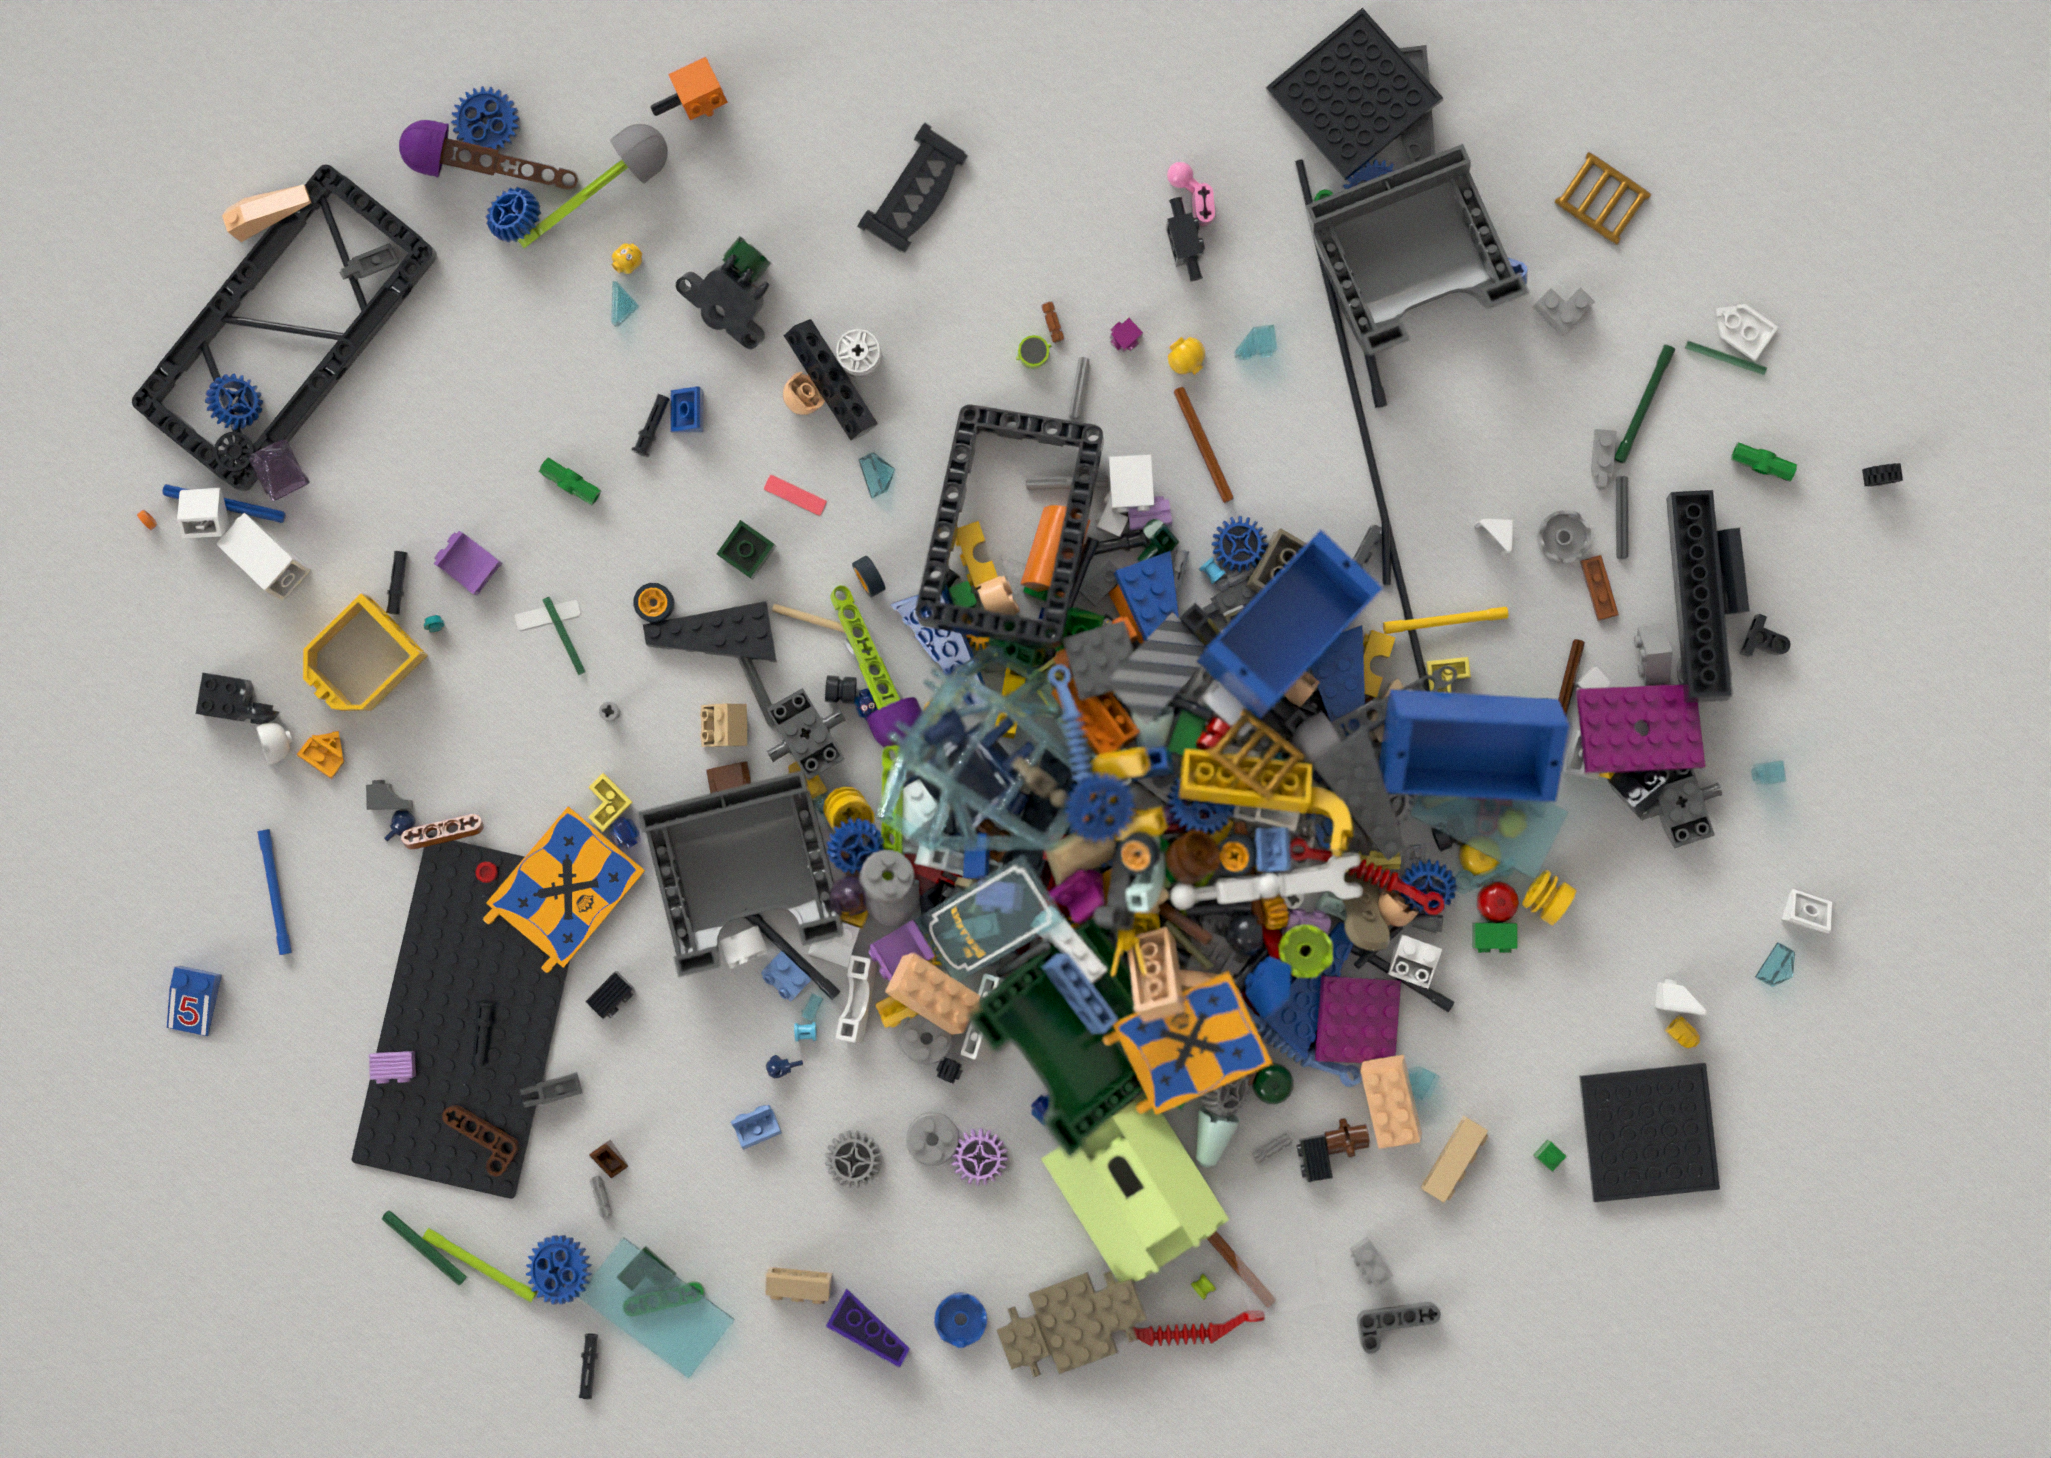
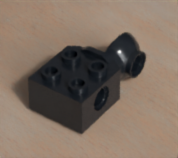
(231, 700)

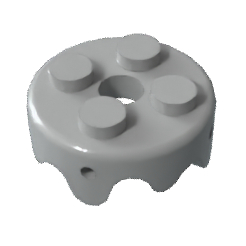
(1578, 532)
(886, 891)
(921, 1052)
(937, 1124)

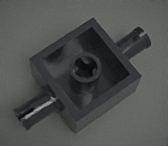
(1184, 239)

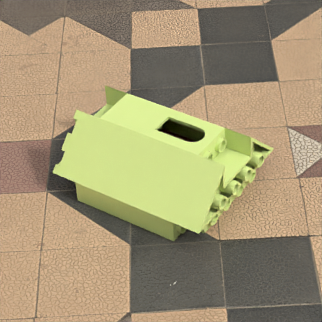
(1156, 1222)

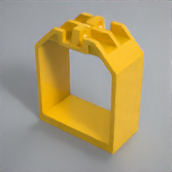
(326, 689)

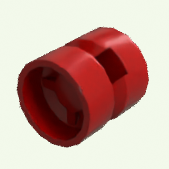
(1215, 732)

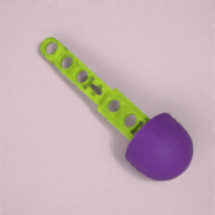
(892, 709)

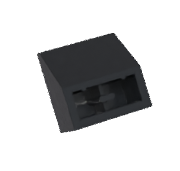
(1638, 789)

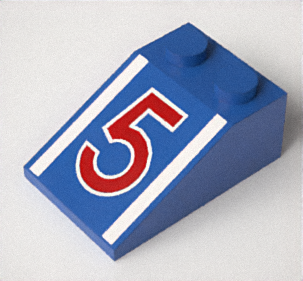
(192, 1000)

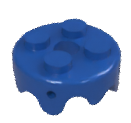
(957, 1334)

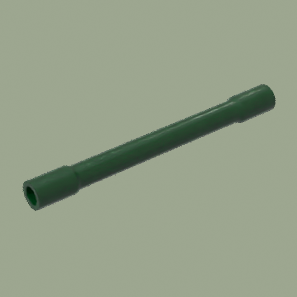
(1627, 443)

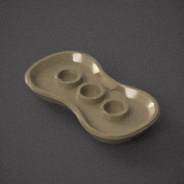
(1363, 919)

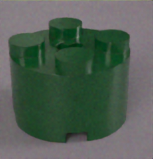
(747, 258)

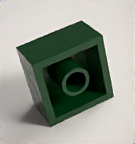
(746, 549)

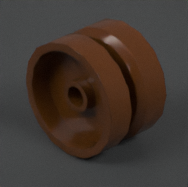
(1193, 857)

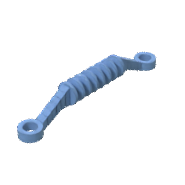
(1071, 715)
(1331, 1067)

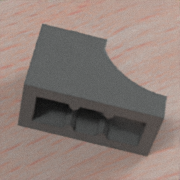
(381, 797)

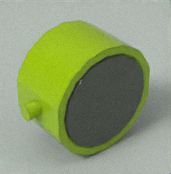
(1033, 351)

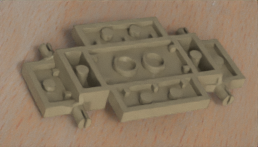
(1072, 1323)

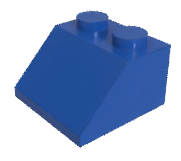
(1269, 986)

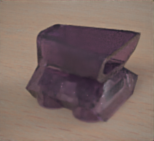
(278, 470)

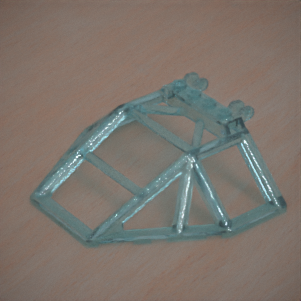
(954, 794)

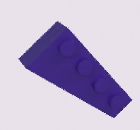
(864, 1328)

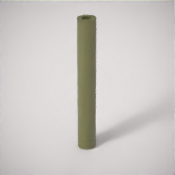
(1188, 945)

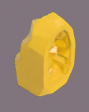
(1683, 1032)

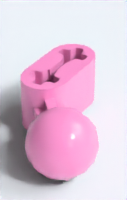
(1181, 176)

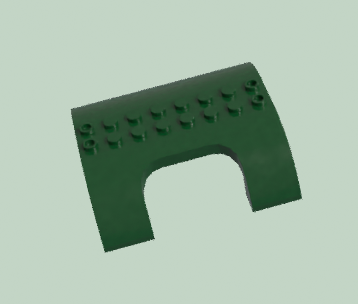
(1079, 1071)

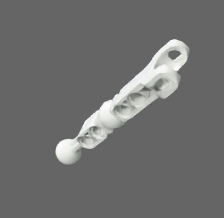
(1268, 885)

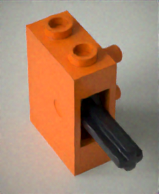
(696, 91)

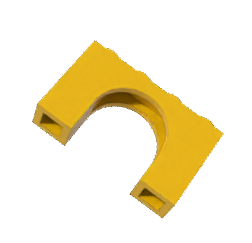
(1129, 764)

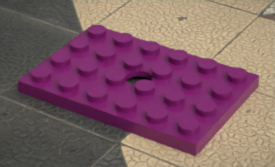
(1610, 736)

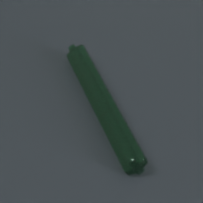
(424, 1247)

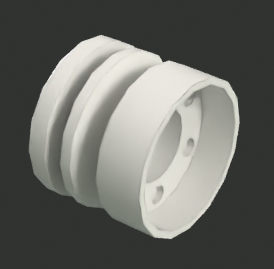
(868, 360)

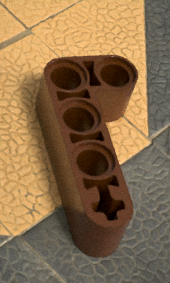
(479, 1136)

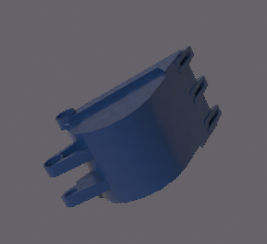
(985, 772)

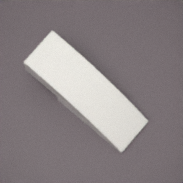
(1266, 817)

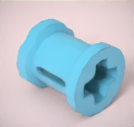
(1212, 570)
(806, 1031)

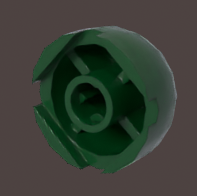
(1273, 1084)

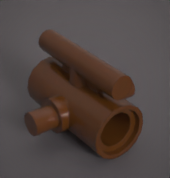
(1347, 1138)

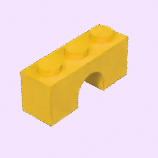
(968, 538)
(1375, 645)

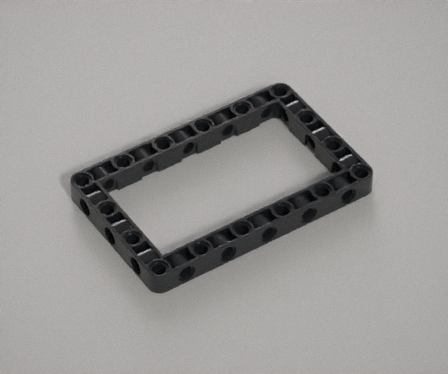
(988, 623)

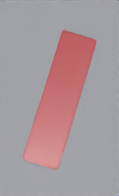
(795, 495)

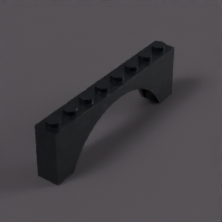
(1282, 711)

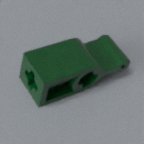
(1021, 653)

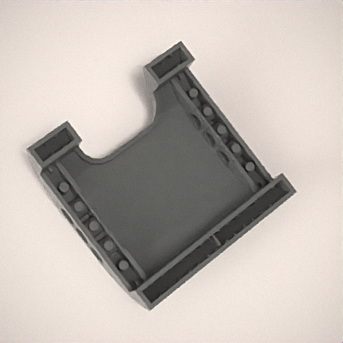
(1409, 244)
(739, 852)

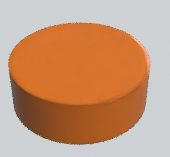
(147, 519)

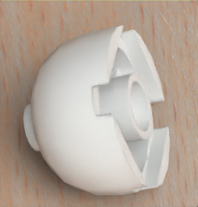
(274, 741)

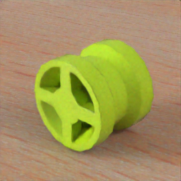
(1203, 1286)

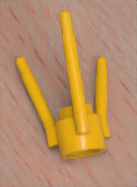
(1125, 942)

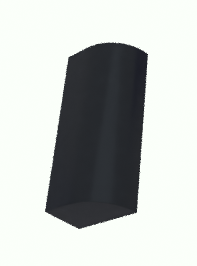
(1732, 571)

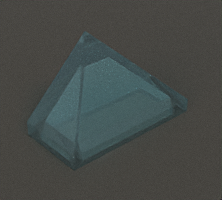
(622, 304)
(876, 474)
(1777, 966)

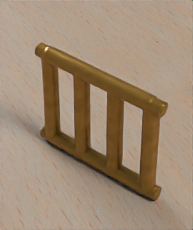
(1597, 224)
(1250, 778)

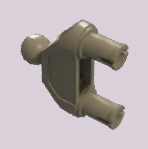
(1040, 782)

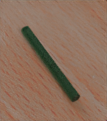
(1726, 357)
(564, 636)

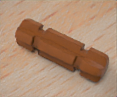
(1052, 322)

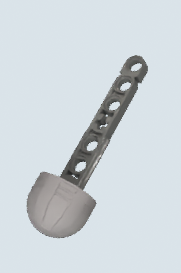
(1319, 736)

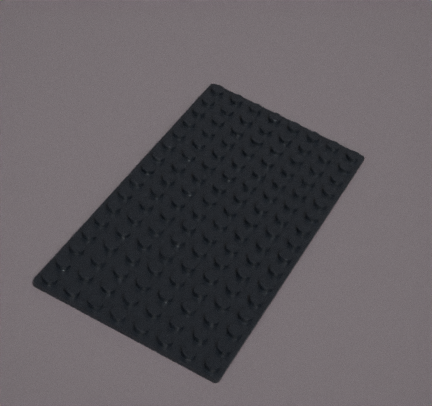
(441, 971)

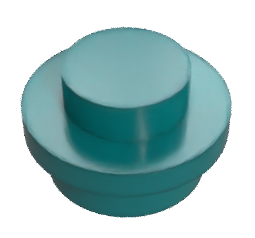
(433, 623)

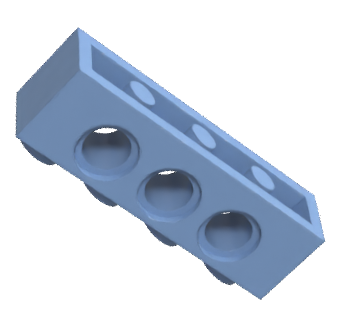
(1080, 993)

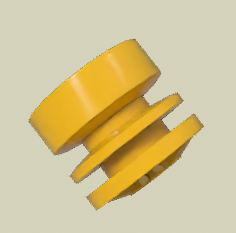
(846, 804)
(1551, 898)

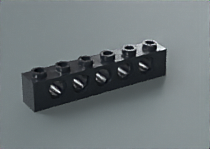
(830, 379)

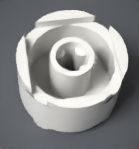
(743, 947)

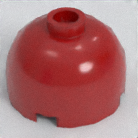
(1497, 902)

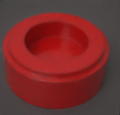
(486, 872)

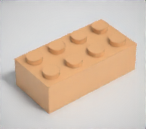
(1160, 990)
(932, 993)
(1391, 1101)

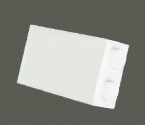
(263, 557)

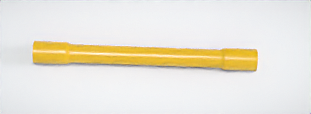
(1403, 625)

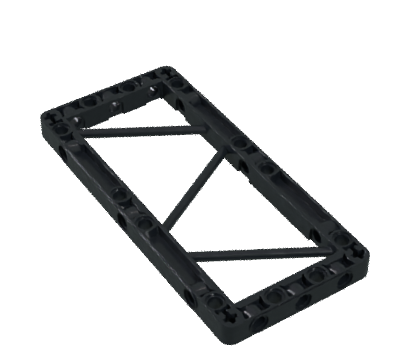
(331, 368)

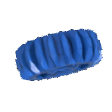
(513, 214)
(227, 396)
(1231, 538)
(850, 840)
(1445, 888)

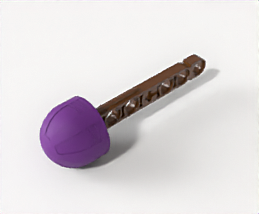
(426, 148)

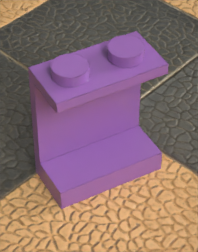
(467, 562)
(900, 942)

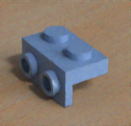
(1273, 849)
(785, 976)
(756, 1126)

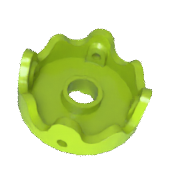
(1320, 955)

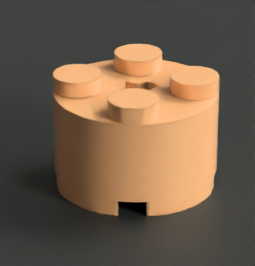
(996, 596)

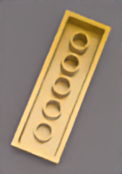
(1209, 781)

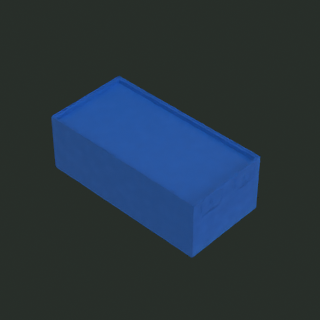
(1289, 624)
(1473, 745)

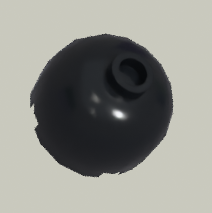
(1244, 935)

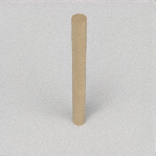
(808, 617)

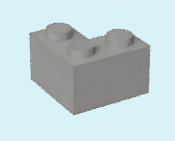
(1563, 314)
(1654, 654)

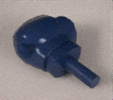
(400, 822)
(778, 1067)

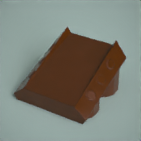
(728, 776)

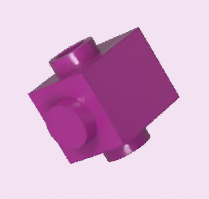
(1125, 335)

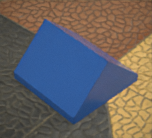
(687, 410)

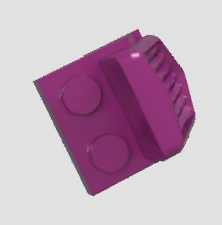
(1080, 893)

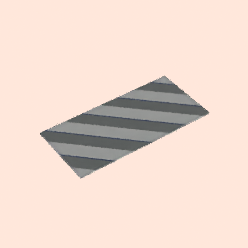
(1158, 669)

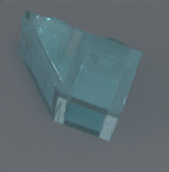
(1259, 341)
(1768, 772)
(1422, 1081)

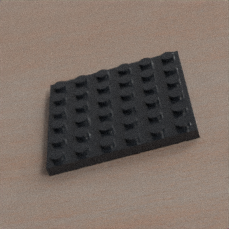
(1354, 93)
(1649, 1132)

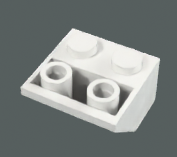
(202, 513)
(1574, 761)
(1414, 961)

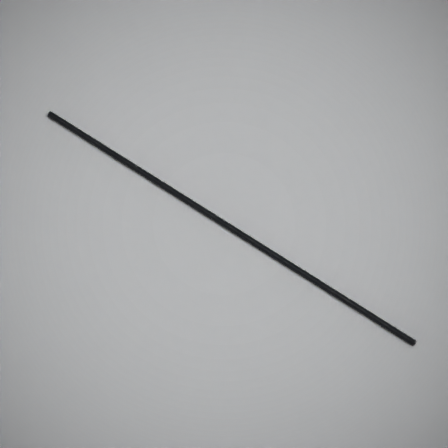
(1365, 439)

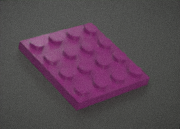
(1357, 1019)

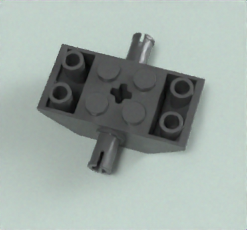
(798, 716)
(1685, 822)

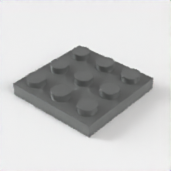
(1097, 657)

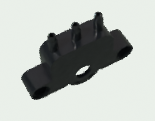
(732, 293)

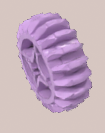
(989, 1157)

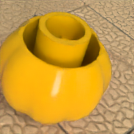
(1186, 356)

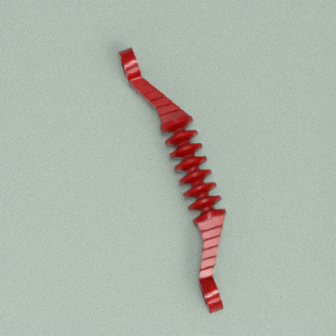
(1392, 881)
(1213, 1332)

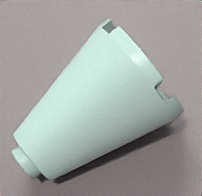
(1156, 732)
(1213, 1136)

